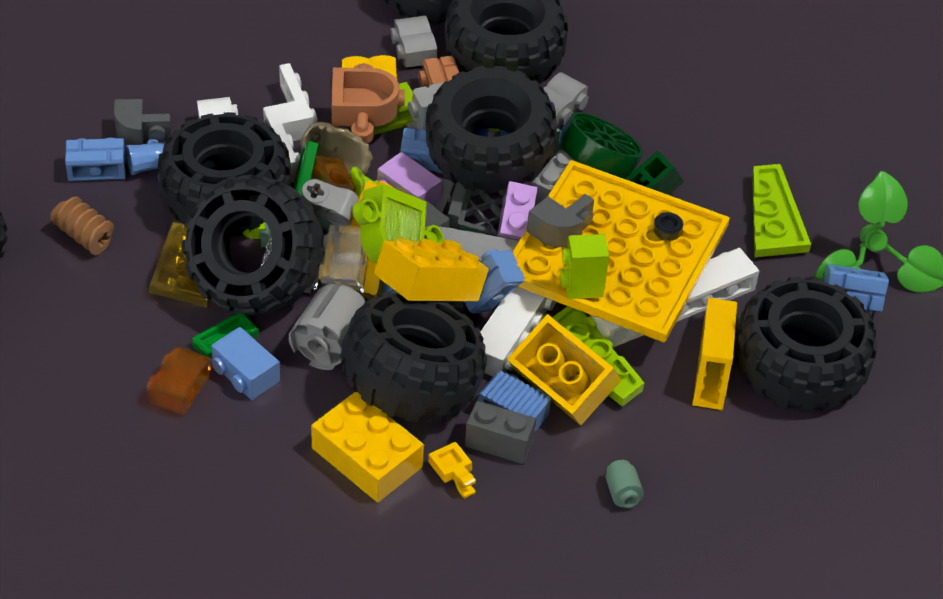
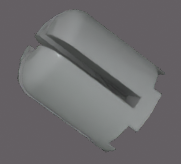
(324, 325)

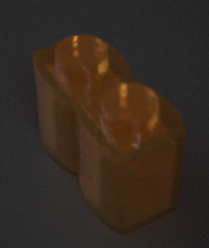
(179, 380)

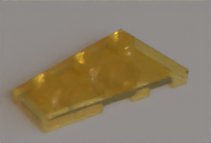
(171, 275)

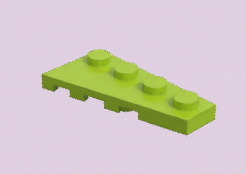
(775, 215)
(586, 331)

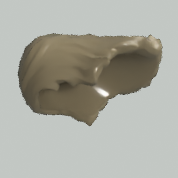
(339, 144)

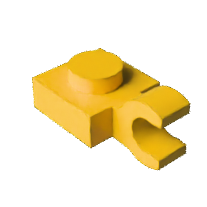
(454, 464)

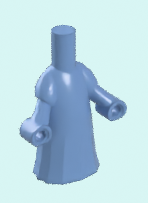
(143, 157)

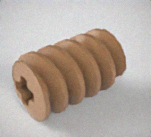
(83, 224)

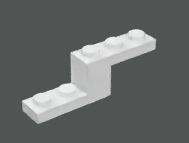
(290, 118)

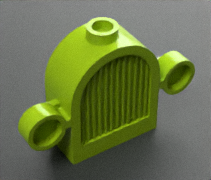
(391, 215)

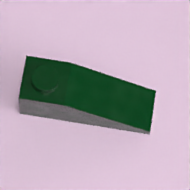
(657, 174)

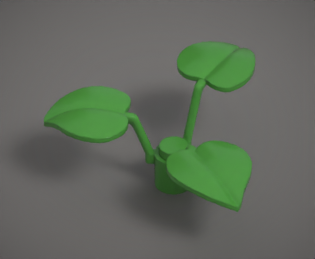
(883, 202)

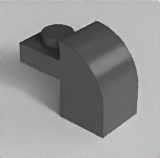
(139, 127)
(554, 223)

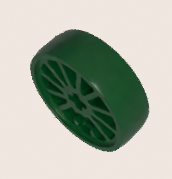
(600, 144)

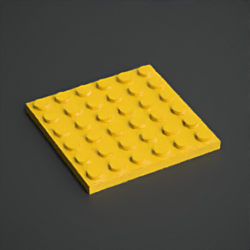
(645, 275)

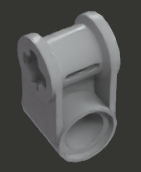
(331, 202)

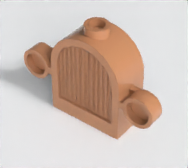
(364, 99)

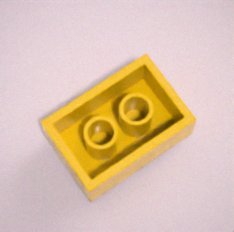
(431, 270)
(564, 369)
(367, 446)

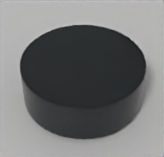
(668, 226)

